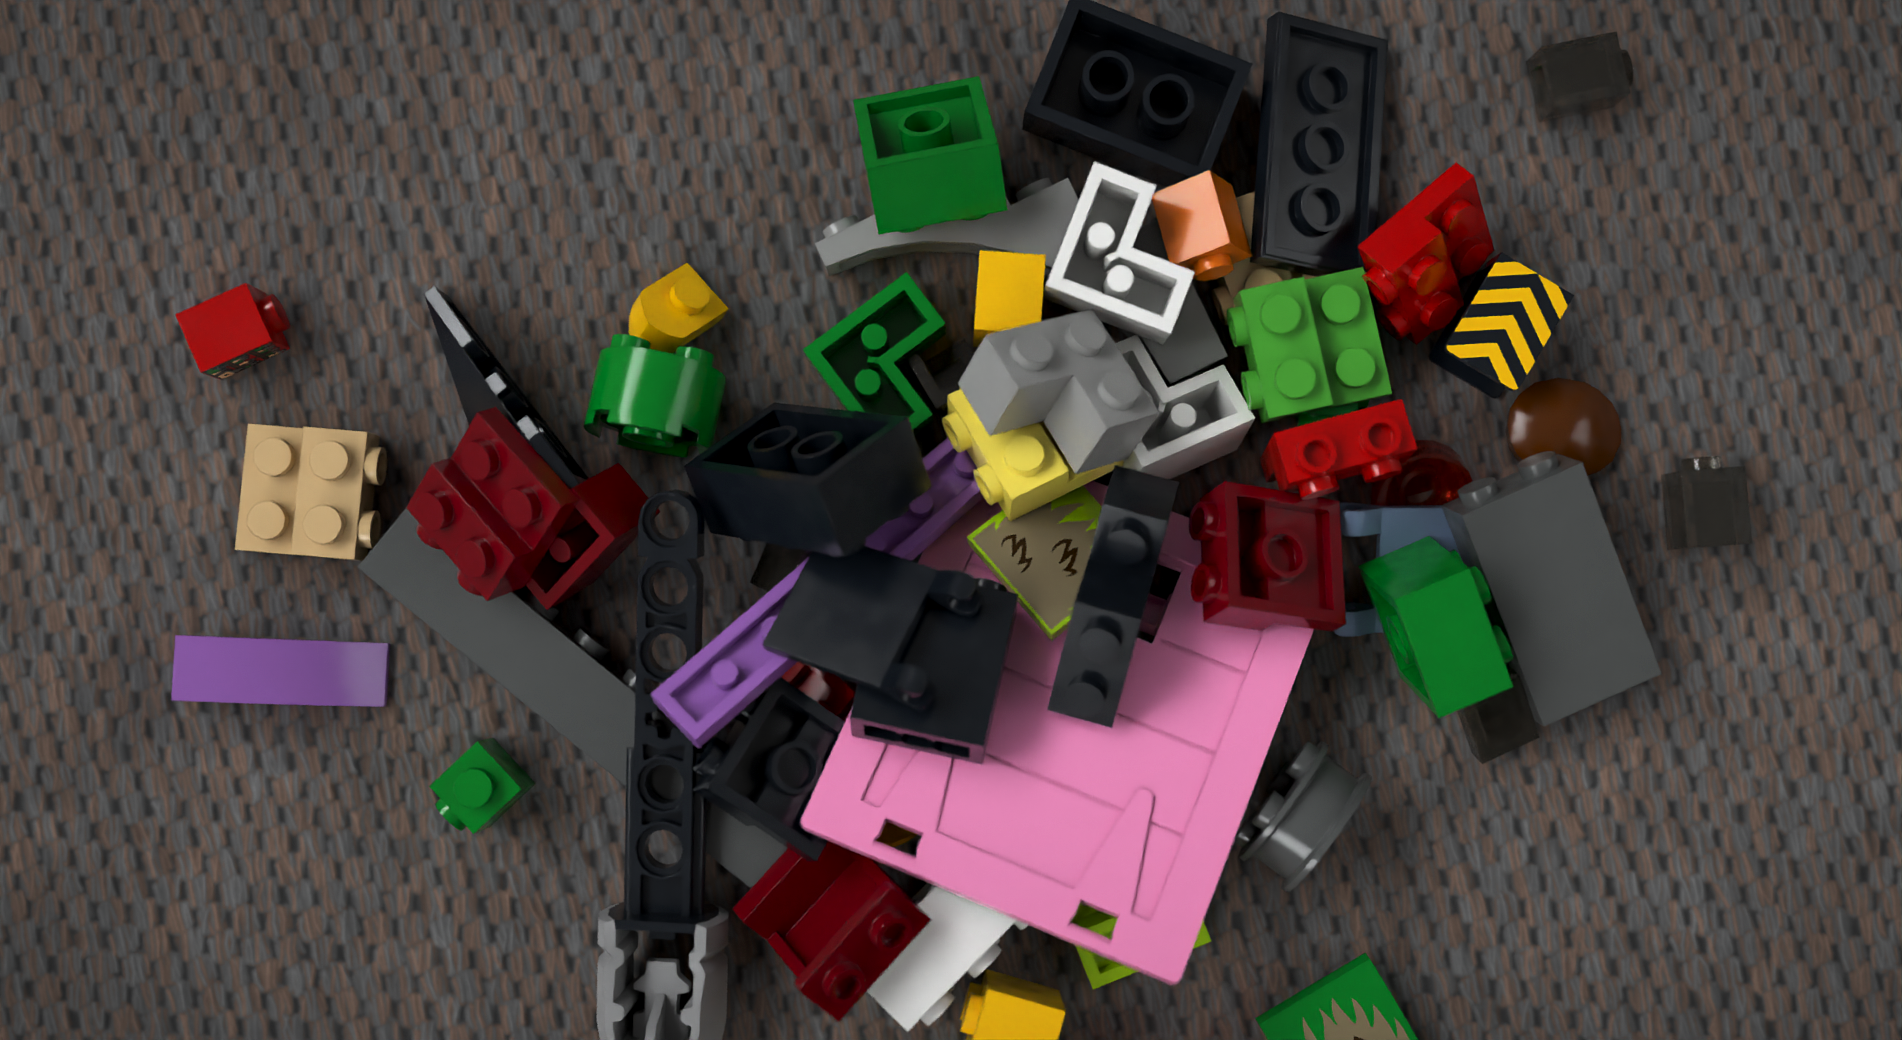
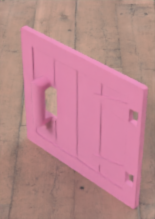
(1078, 808)

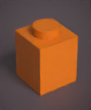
(1202, 225)

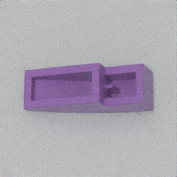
(280, 671)

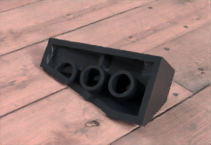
(486, 384)

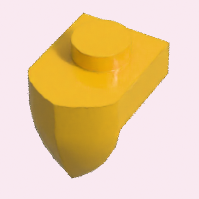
(675, 310)

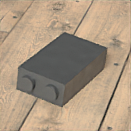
(1553, 584)

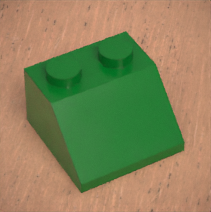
(930, 155)

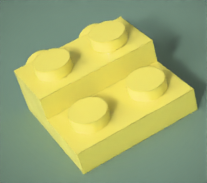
(1017, 466)

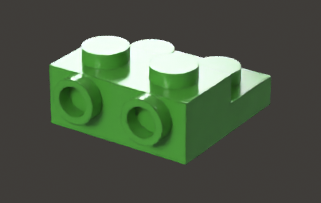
(1308, 345)

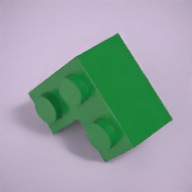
(869, 346)

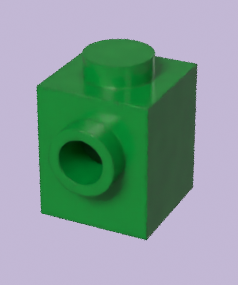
(480, 787)

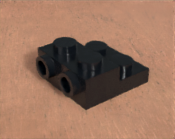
(772, 765)

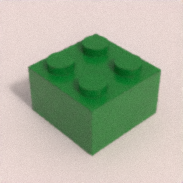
(1438, 625)

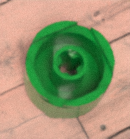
(655, 397)

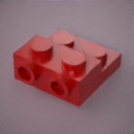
(1424, 253)
(1340, 447)

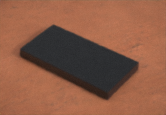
(1318, 146)

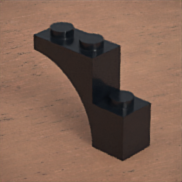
(1112, 596)

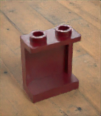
(832, 922)

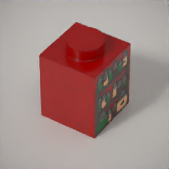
(234, 330)

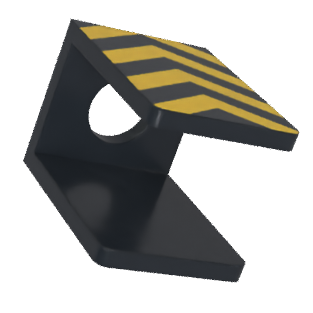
(1500, 326)

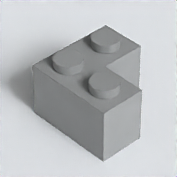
(1068, 378)

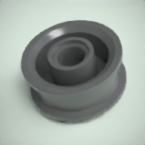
(1302, 815)

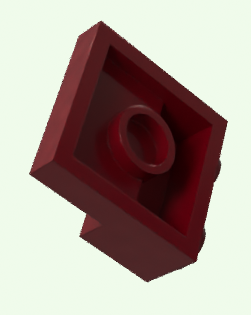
(492, 507)
(1268, 559)

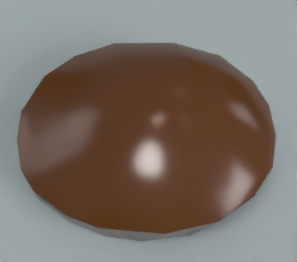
(1564, 419)

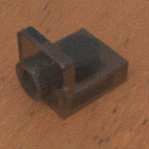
(1499, 722)

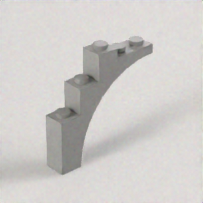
(1031, 227)

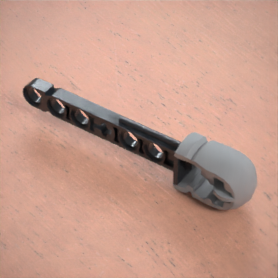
(656, 894)

